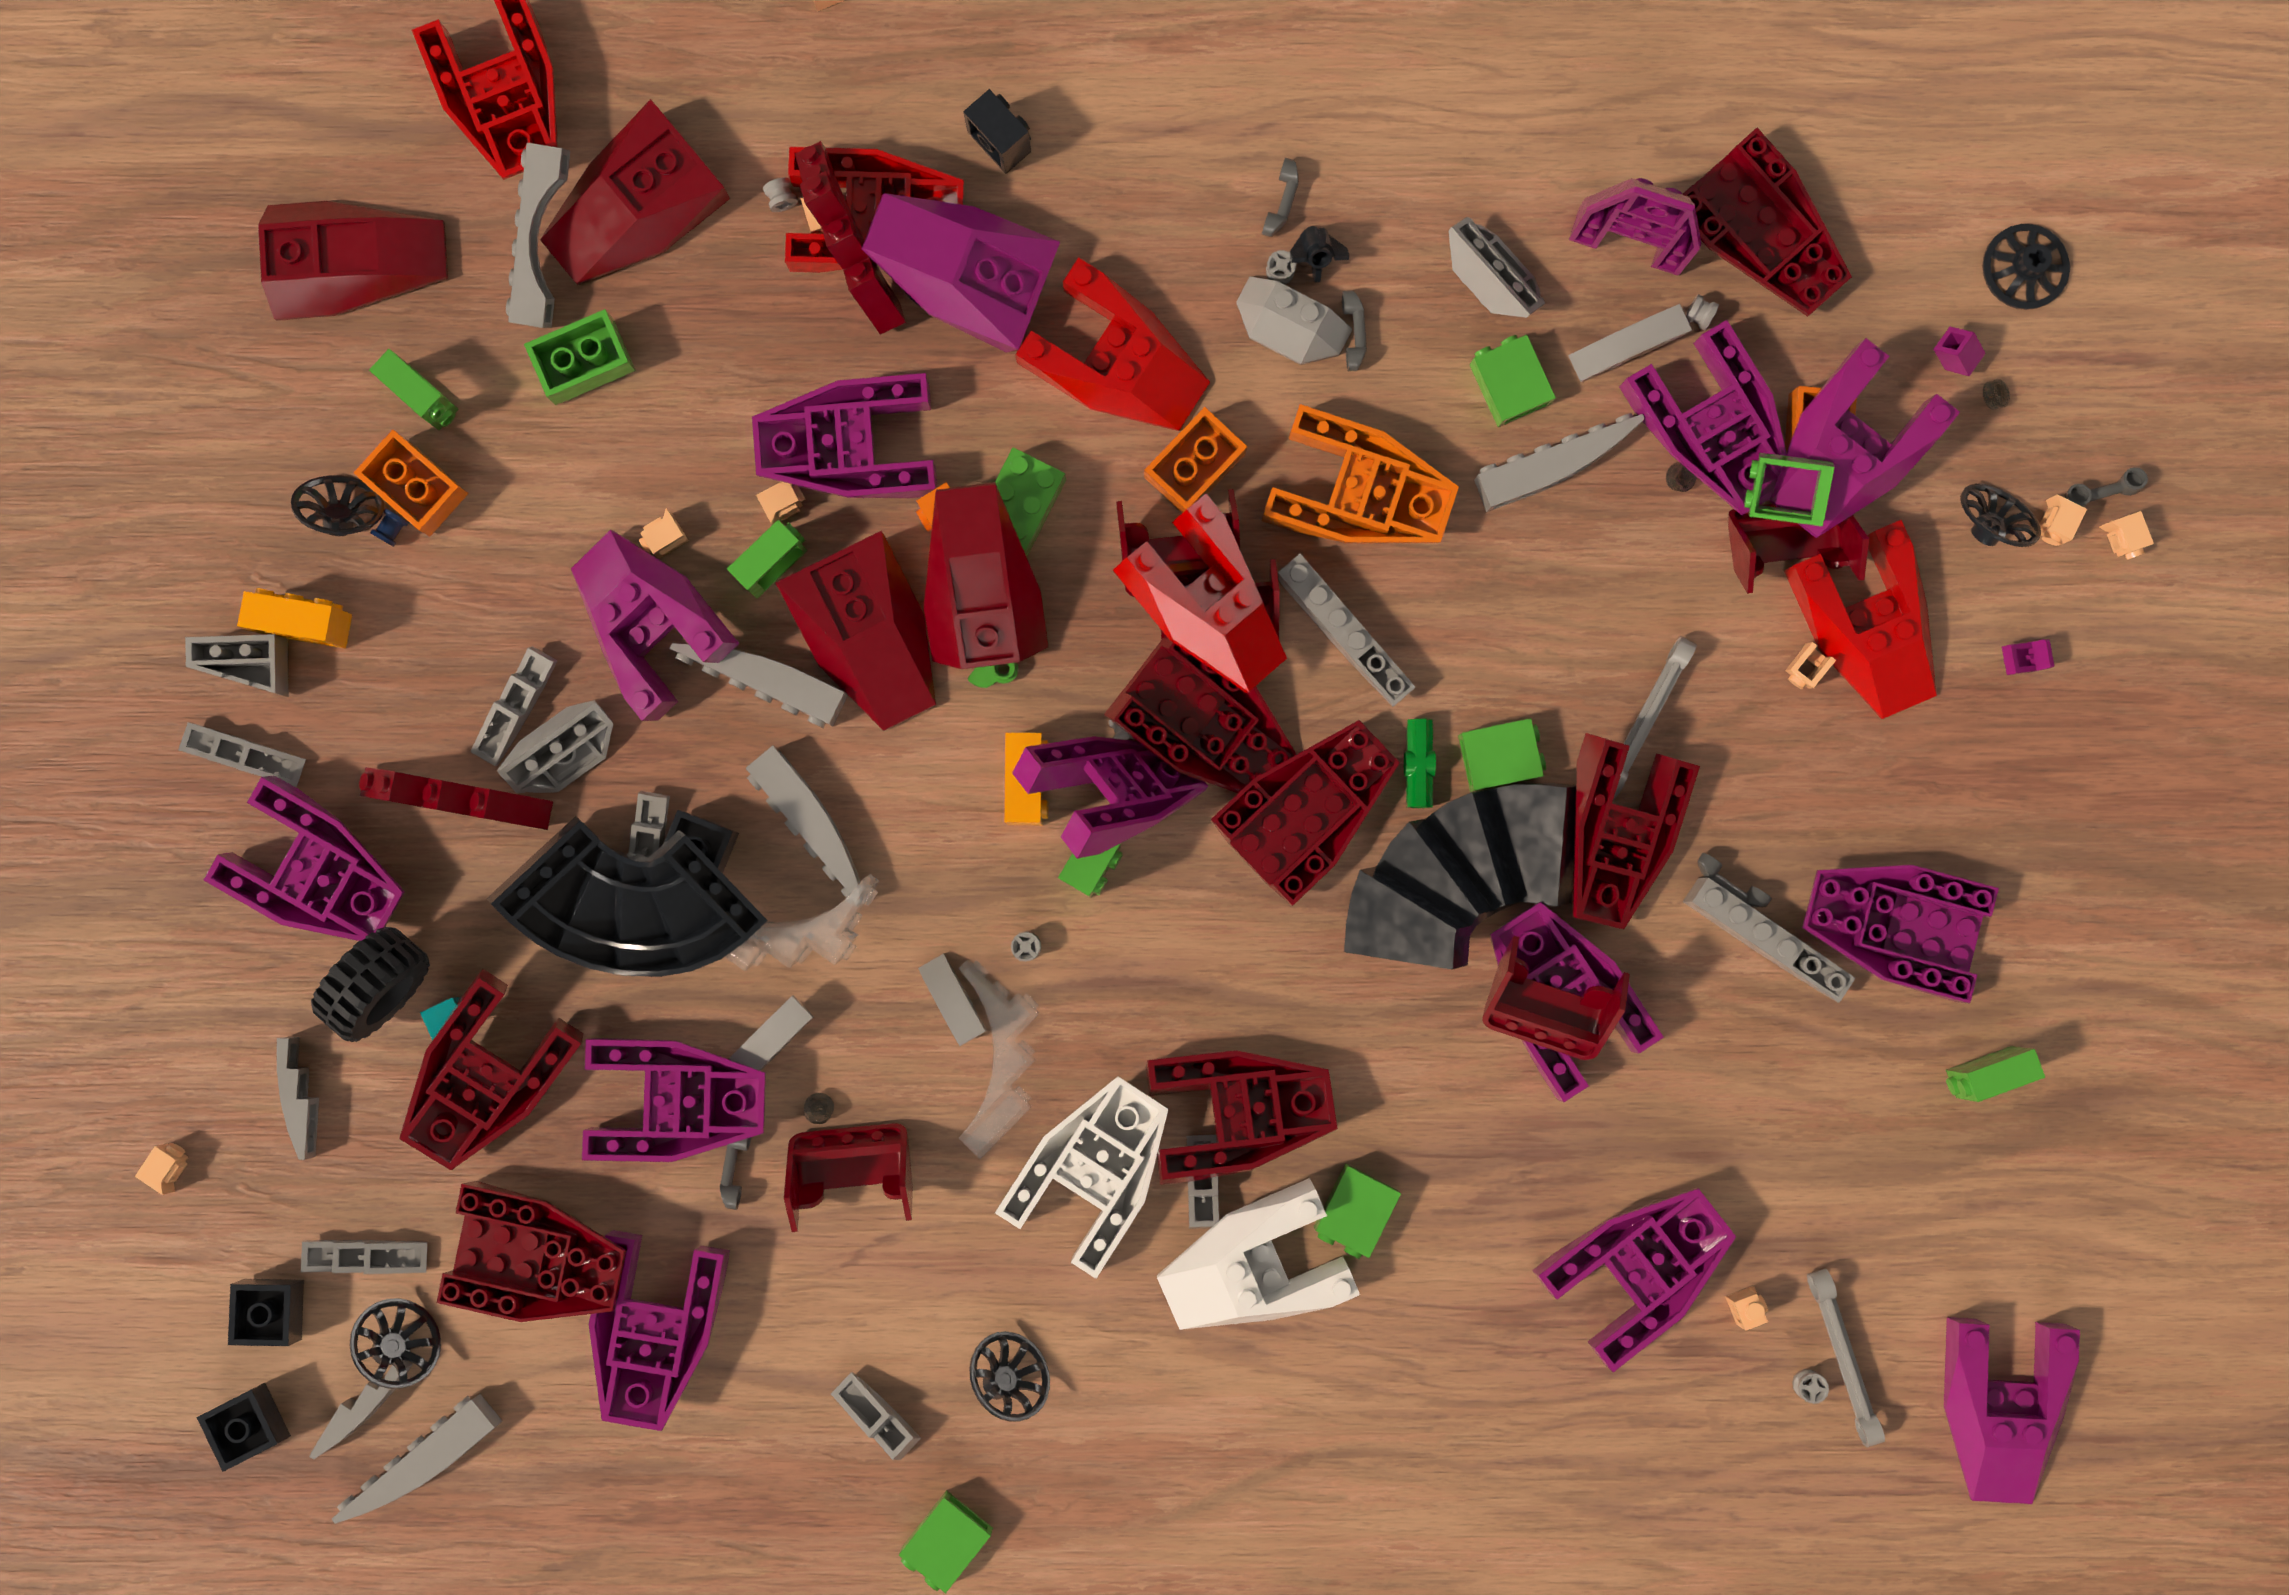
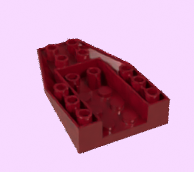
(633, 200)
(865, 629)
(1199, 720)
(528, 1259)

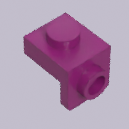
(2028, 657)

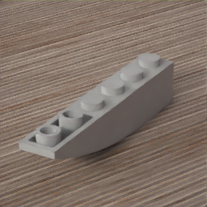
(1549, 464)
(1344, 630)
(774, 681)
(805, 815)
(1768, 938)
(426, 1457)

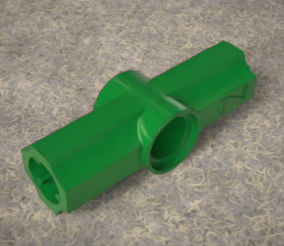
(1419, 764)

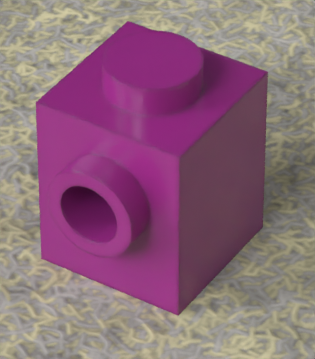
(1959, 351)

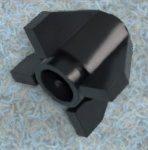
(1317, 249)

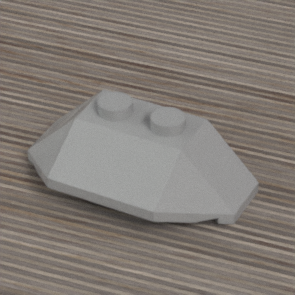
(1492, 271)
(1290, 322)
(559, 750)

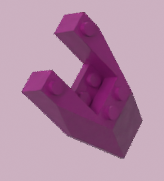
(1643, 214)
(1725, 430)
(828, 439)
(1862, 458)
(633, 607)
(1128, 774)
(325, 879)
(1571, 963)
(689, 1101)
(1657, 1257)
(650, 1348)
(2001, 1425)

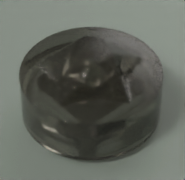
(1996, 394)
(1680, 478)
(818, 1108)

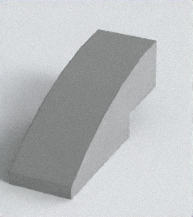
(952, 999)
(1203, 1193)
(875, 1416)

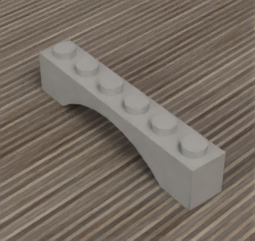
(543, 175)

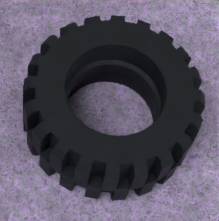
(370, 984)

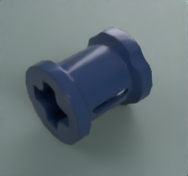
(389, 527)

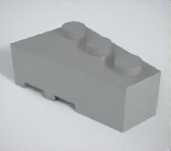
(246, 659)

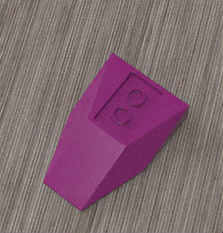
(962, 264)
(1903, 924)

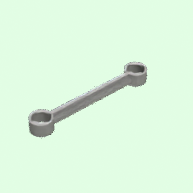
(1676, 661)
(1866, 1421)

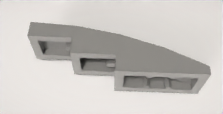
(1630, 343)
(514, 706)
(241, 754)
(649, 823)
(773, 1035)
(298, 1108)
(364, 1256)
(354, 1413)

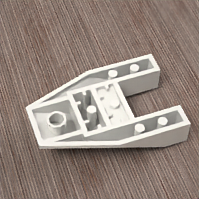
(1103, 1156)
(1236, 1272)

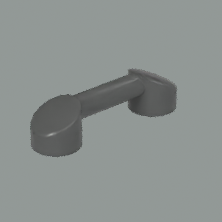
(1273, 221)
(1352, 305)
(2129, 484)
(1710, 867)
(731, 1193)

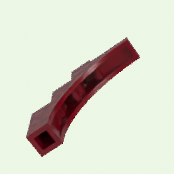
(844, 239)
(455, 798)

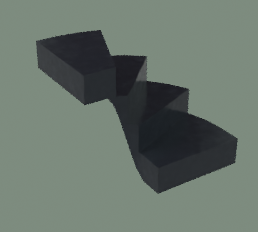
(1461, 869)
(625, 910)

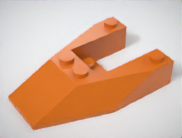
(1379, 492)

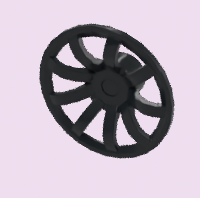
(2028, 264)
(337, 514)
(1993, 526)
(393, 1344)
(1004, 1378)

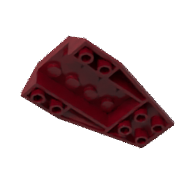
(1766, 225)
(344, 257)
(979, 583)
(1307, 809)

